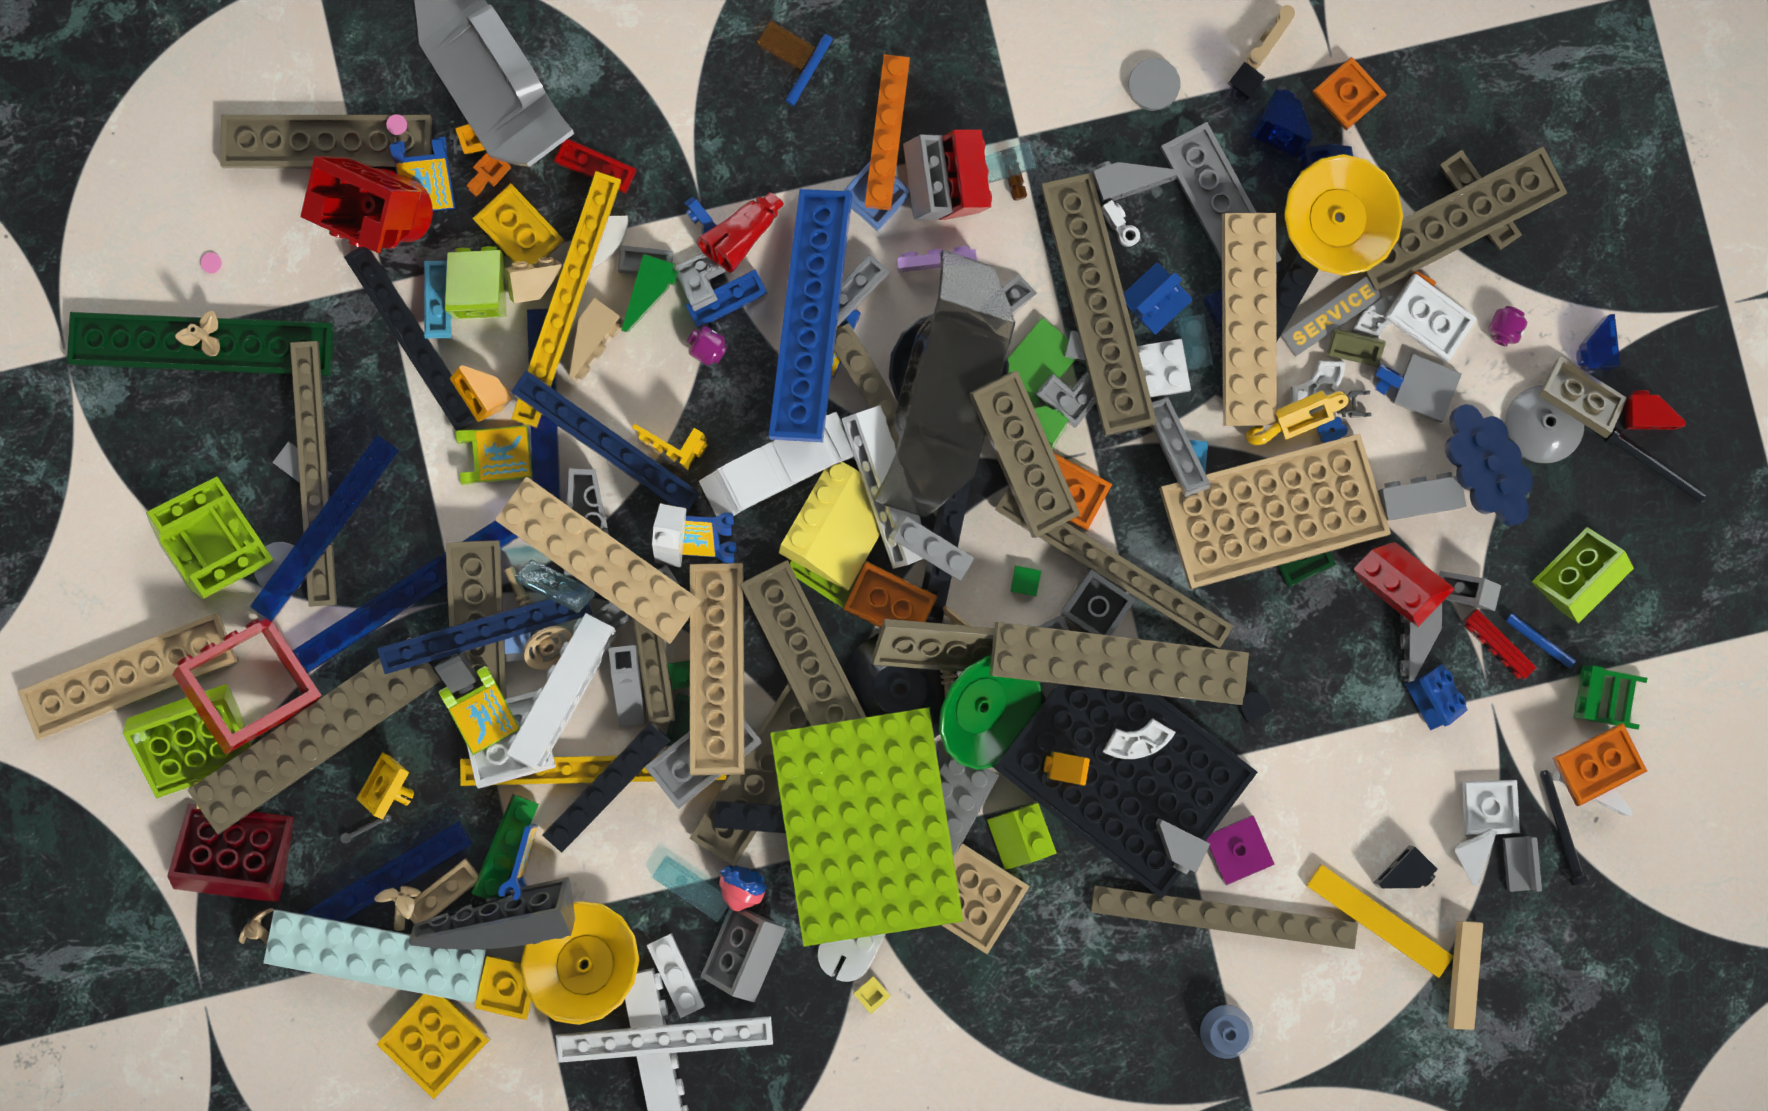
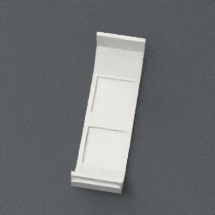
(774, 469)

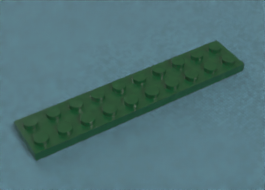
(152, 344)

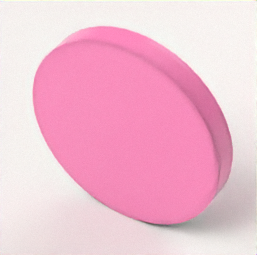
(396, 124)
(211, 262)

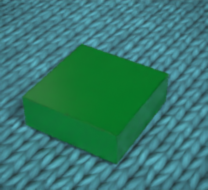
(1025, 581)

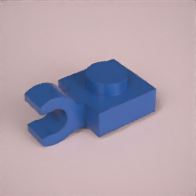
(698, 214)

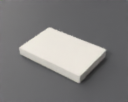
(1430, 317)

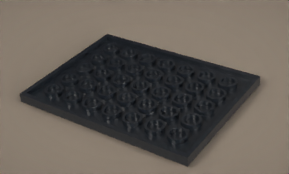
(1184, 783)

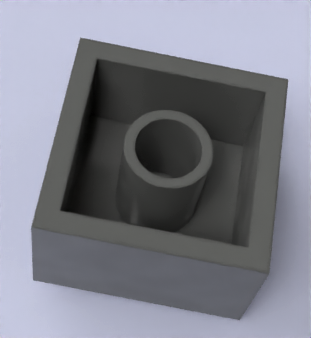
(1097, 605)

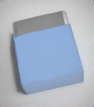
(515, 646)

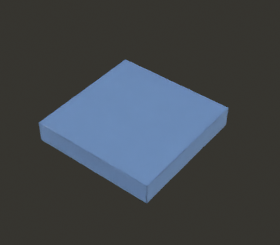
(874, 217)

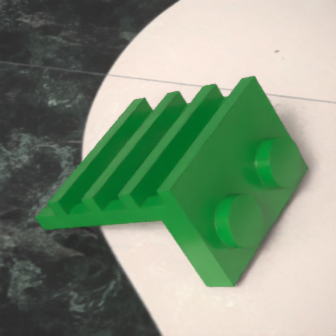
(1590, 694)

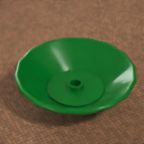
(985, 714)

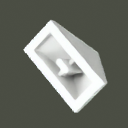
(1474, 855)

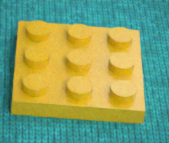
(433, 1042)

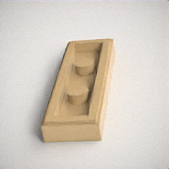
(444, 891)

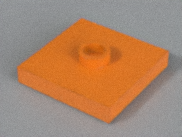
(1348, 93)

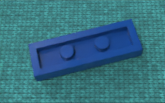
(730, 298)

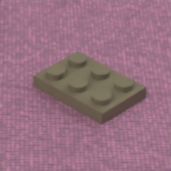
(1583, 396)

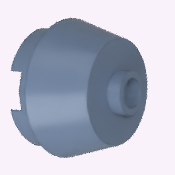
(1226, 1031)

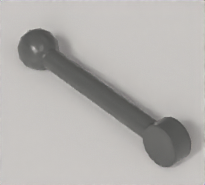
(347, 837)

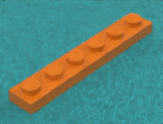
(887, 132)

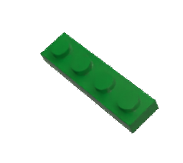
(504, 847)

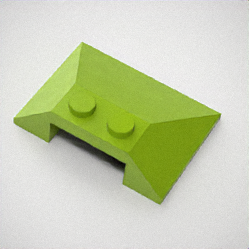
(207, 538)

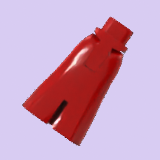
(734, 237)

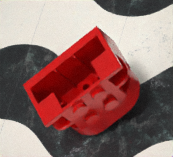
(366, 203)

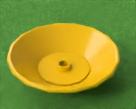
(1368, 211)
(555, 973)

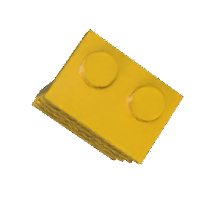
(694, 446)

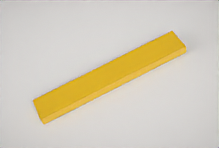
(1379, 921)

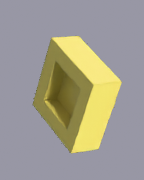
(872, 994)

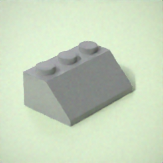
(743, 953)

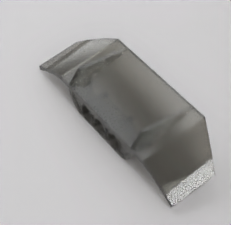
(951, 357)

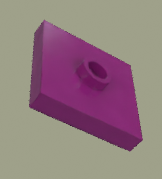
(1239, 850)

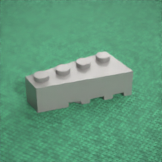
(586, 498)

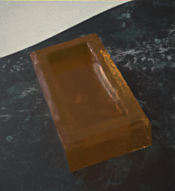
(786, 46)

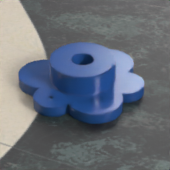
(1339, 430)

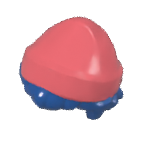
(741, 887)

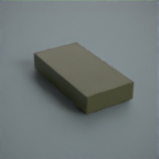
(1356, 347)

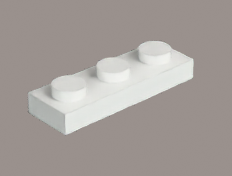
(676, 975)

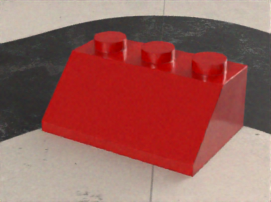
(966, 173)
(1403, 582)

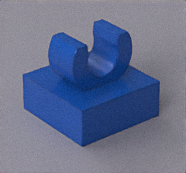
(1387, 377)

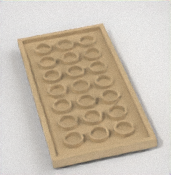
(1276, 511)

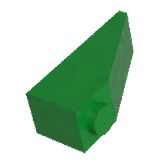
(650, 285)

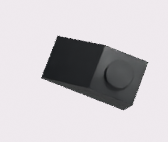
(1408, 870)

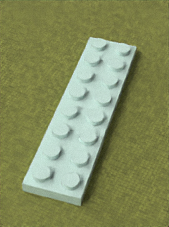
(372, 956)

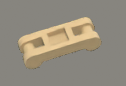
(1271, 37)

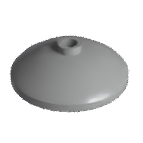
(1537, 440)

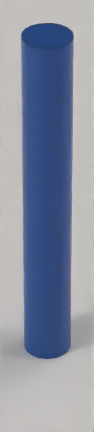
(809, 69)
(1539, 640)

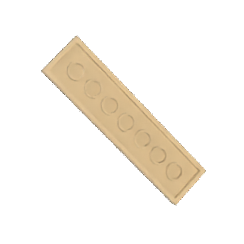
(1249, 319)
(598, 560)
(717, 670)
(121, 677)

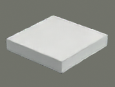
(1490, 807)

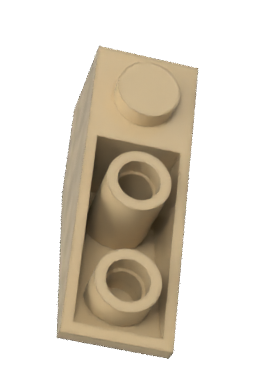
(593, 331)

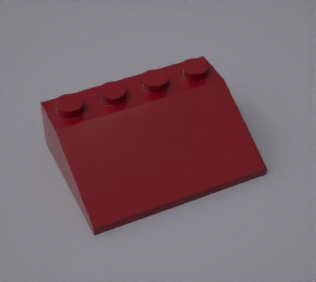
(239, 862)

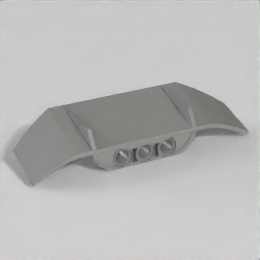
(490, 80)

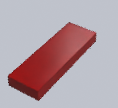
(587, 162)

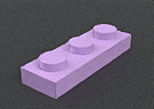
(913, 262)

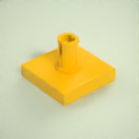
(384, 786)

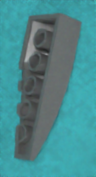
(539, 915)

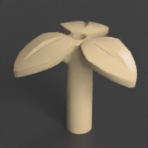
(193, 334)
(403, 903)
(254, 930)

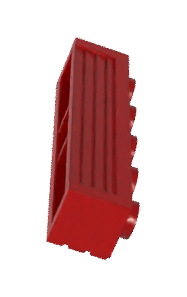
(1499, 645)

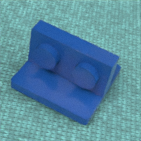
(1157, 298)
(1437, 697)

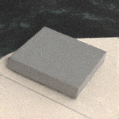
(1427, 388)

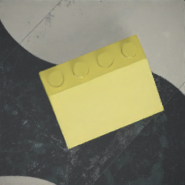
(834, 527)

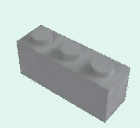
(927, 177)
(1422, 496)
(931, 547)

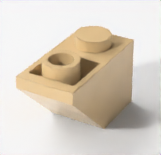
(531, 281)

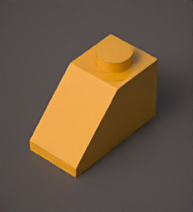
(480, 392)
(1067, 768)

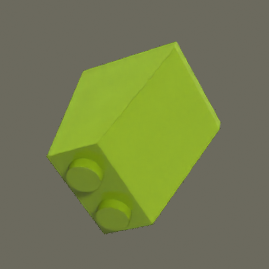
(475, 283)

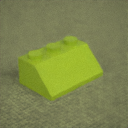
(1583, 574)

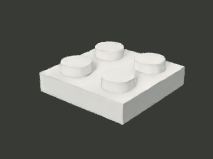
(1165, 368)

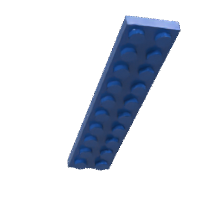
(810, 316)

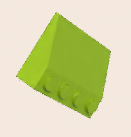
(176, 744)

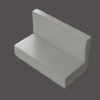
(1522, 863)

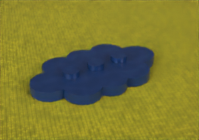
(1488, 465)

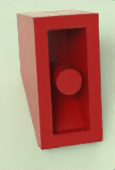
(1650, 412)

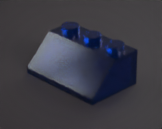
(1283, 124)

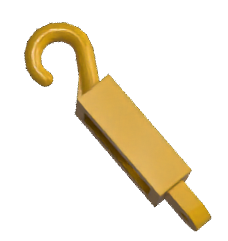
(1296, 417)

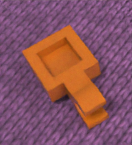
(489, 171)

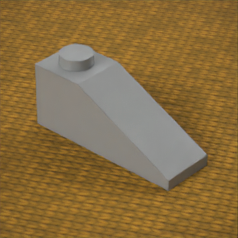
(1126, 179)

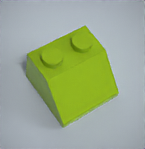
(1021, 836)

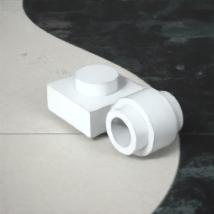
(1115, 217)

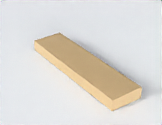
(1465, 975)

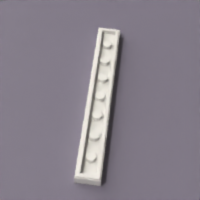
(664, 1039)

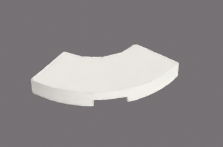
(612, 238)
(1372, 319)
(1326, 378)
(1140, 742)

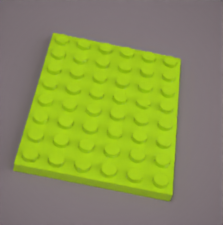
(866, 827)

